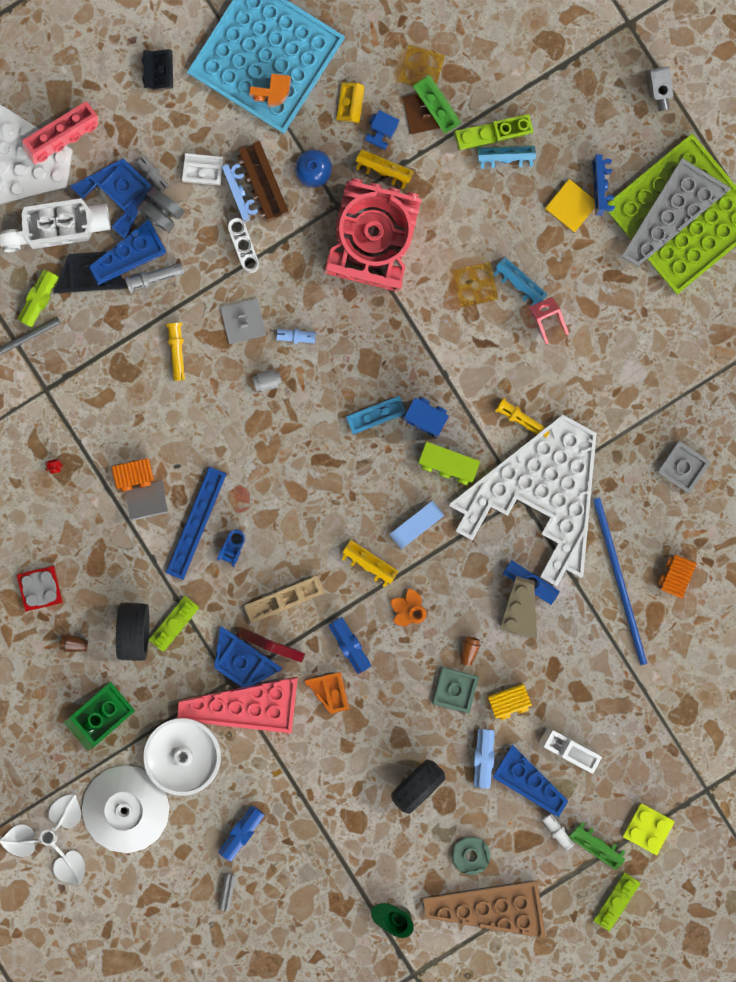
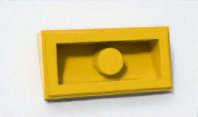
(350, 102)

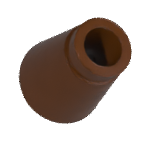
(73, 644)

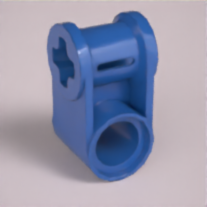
(231, 548)

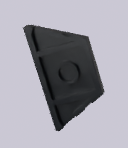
(78, 278)

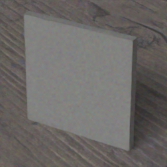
(243, 321)
(146, 501)

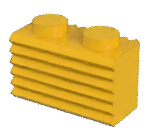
(509, 701)

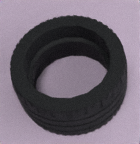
(132, 631)

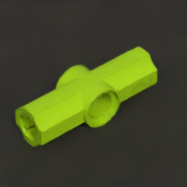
(38, 298)

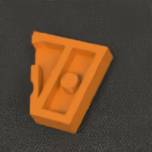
(330, 691)

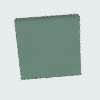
(455, 690)

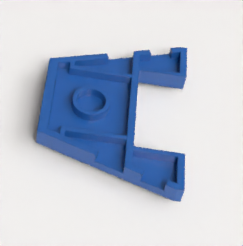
(123, 186)

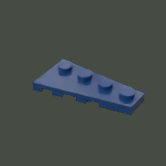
(526, 780)

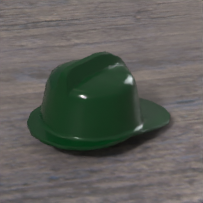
(394, 919)

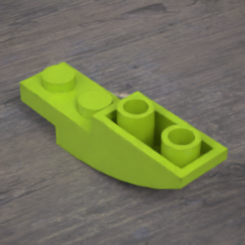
(494, 132)

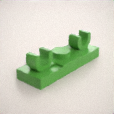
(437, 104)
(597, 847)

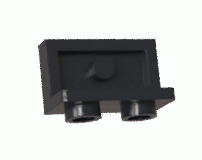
(157, 69)

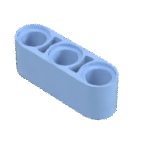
(416, 524)

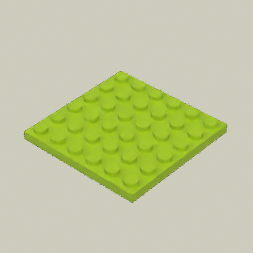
(702, 240)

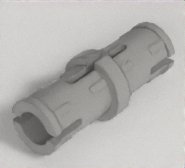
(152, 174)

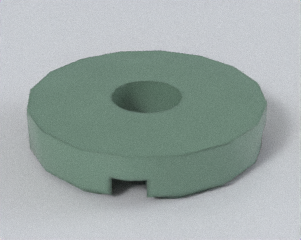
(459, 855)

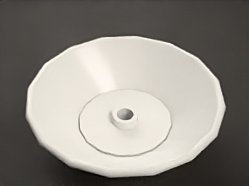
(131, 789)

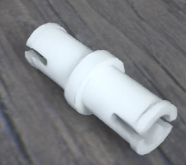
(558, 832)

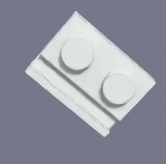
(202, 169)

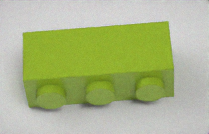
(448, 463)

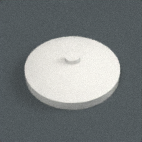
(182, 756)

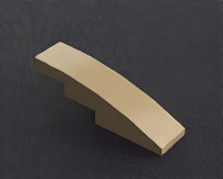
(284, 599)

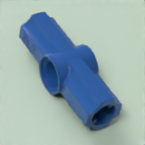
(542, 589)
(349, 645)
(241, 833)

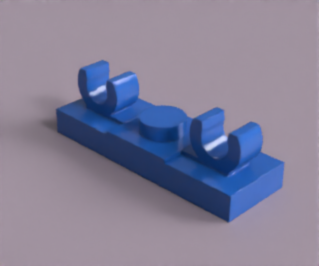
(601, 185)

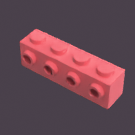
(60, 133)

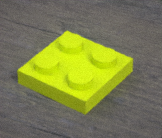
(648, 828)

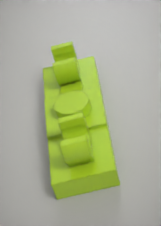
(174, 623)
(617, 901)

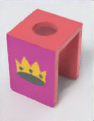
(539, 315)

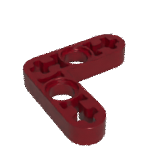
(270, 645)

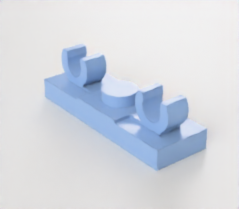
(238, 191)

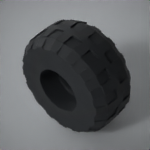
(418, 786)

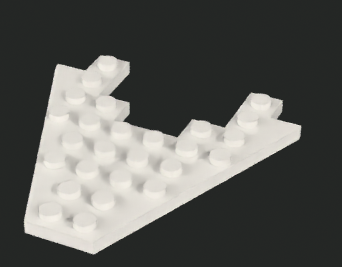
(18, 174)
(550, 477)

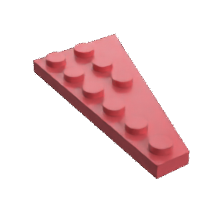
(257, 706)

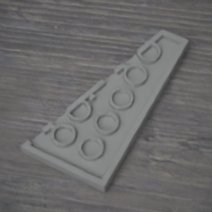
(679, 203)

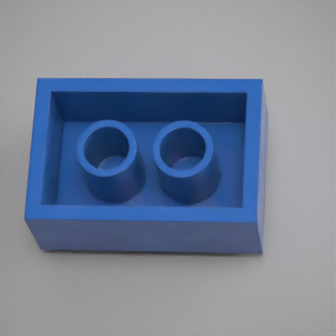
(426, 417)

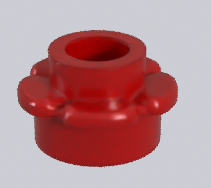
(53, 466)

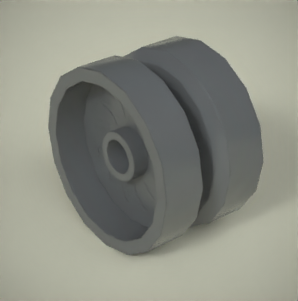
(160, 209)

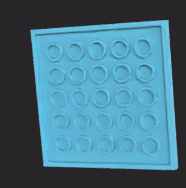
(265, 40)

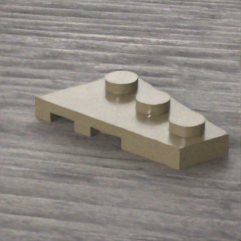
(521, 609)

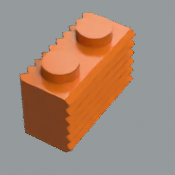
(133, 474)
(677, 575)

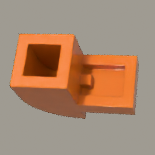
(277, 93)

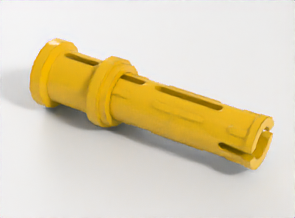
(175, 341)
(515, 414)

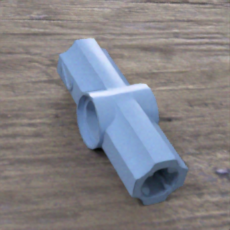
(484, 758)

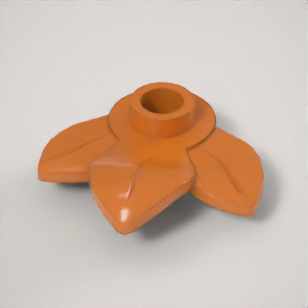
(406, 606)

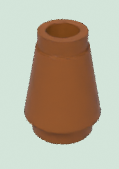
(470, 648)

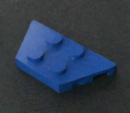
(241, 661)

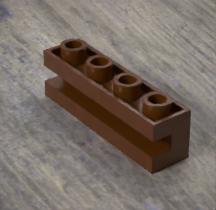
(263, 181)

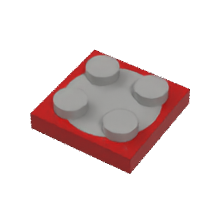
(39, 588)

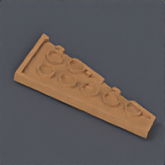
(499, 908)

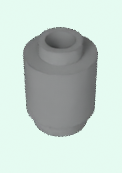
(267, 380)

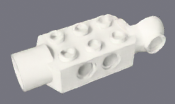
(56, 225)

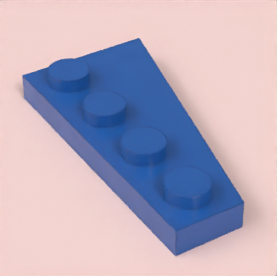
(135, 250)

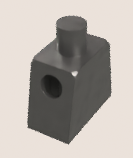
(656, 78)

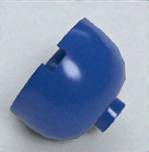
(313, 168)

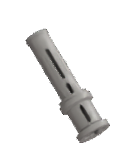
(146, 279)

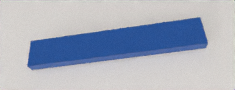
(196, 523)

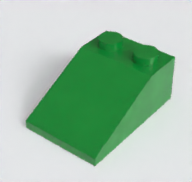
(99, 716)

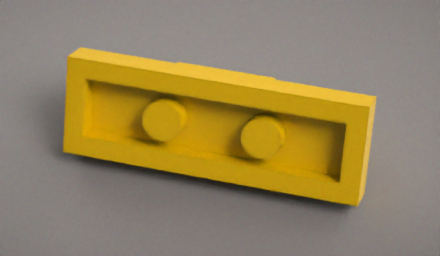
(384, 167)
(370, 562)

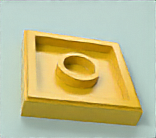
(571, 206)

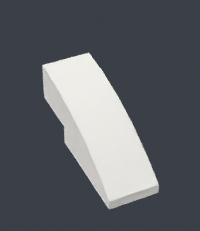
(570, 750)

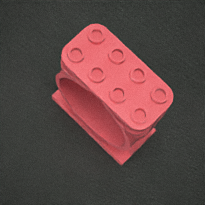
(402, 209)

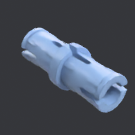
(296, 336)

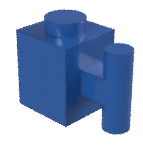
(384, 126)

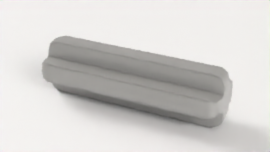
(227, 892)

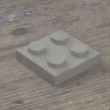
(683, 467)

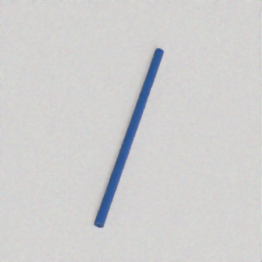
(620, 581)

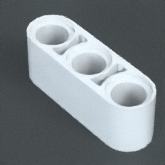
(239, 237)

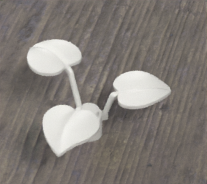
(21, 840)

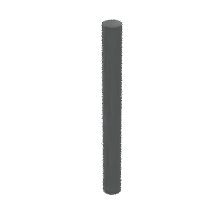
(29, 335)

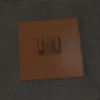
(418, 115)

